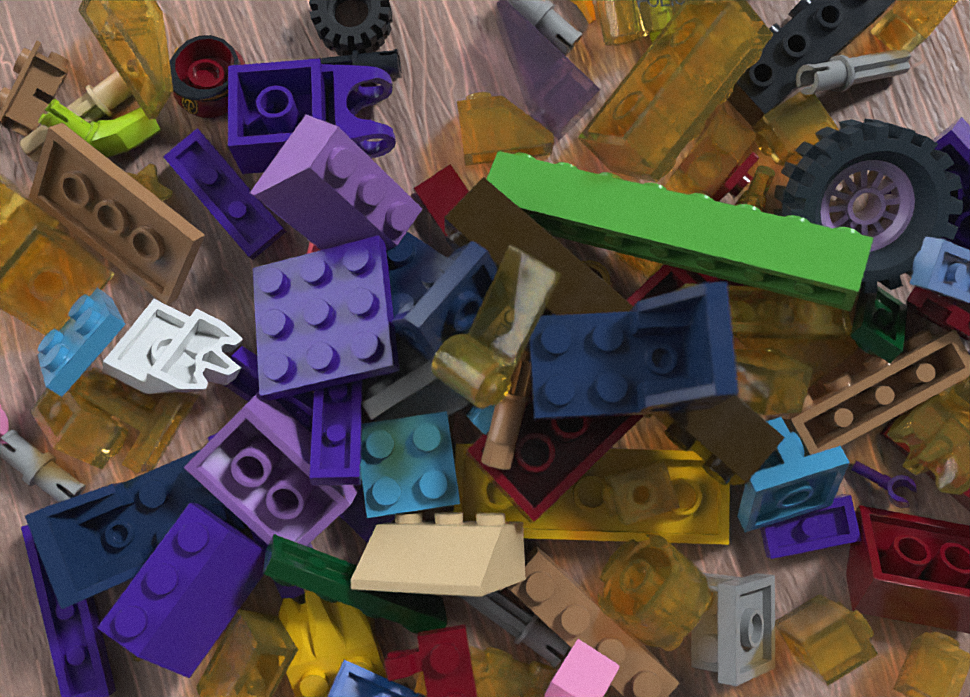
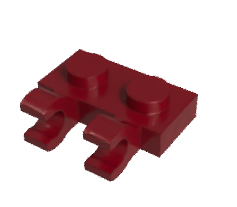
(443, 658)

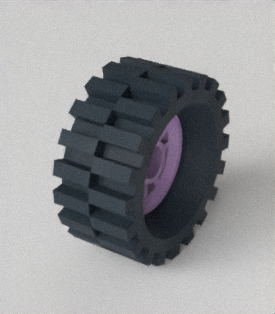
(911, 172)

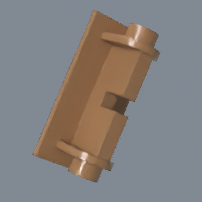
(35, 74)

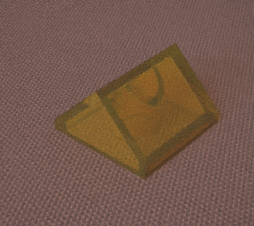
(47, 277)

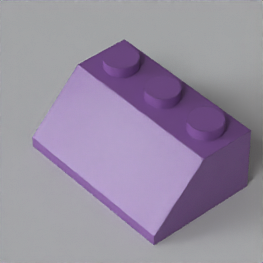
(333, 189)
(263, 472)

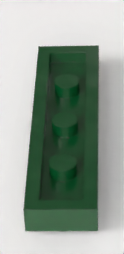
(331, 580)

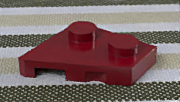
(939, 311)

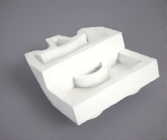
(174, 352)

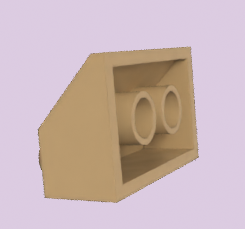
(443, 555)

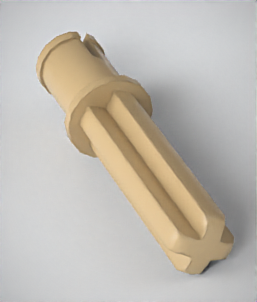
(90, 107)

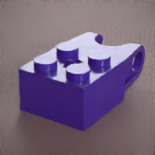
(274, 97)

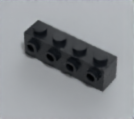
(811, 37)

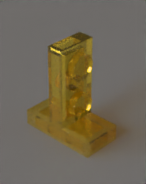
(136, 409)

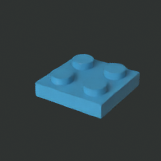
(79, 342)
(408, 465)

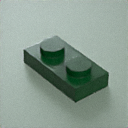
(880, 324)

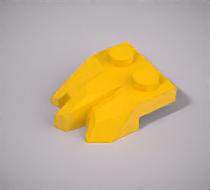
(324, 638)

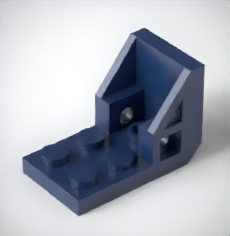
(436, 293)
(654, 360)
(115, 529)

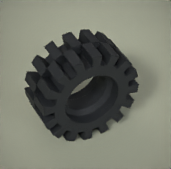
(355, 37)

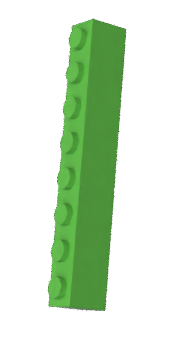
(687, 230)

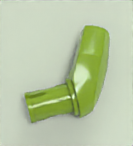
(106, 136)

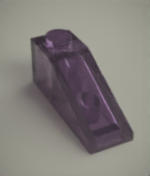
(550, 83)

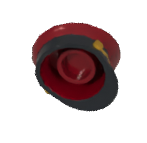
(201, 75)

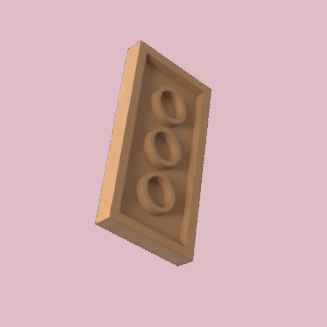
(114, 214)

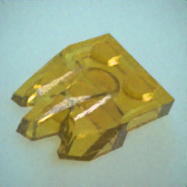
(938, 440)

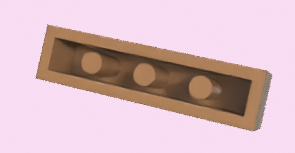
(577, 615)

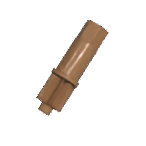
(508, 418)

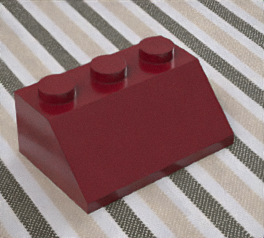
(910, 569)

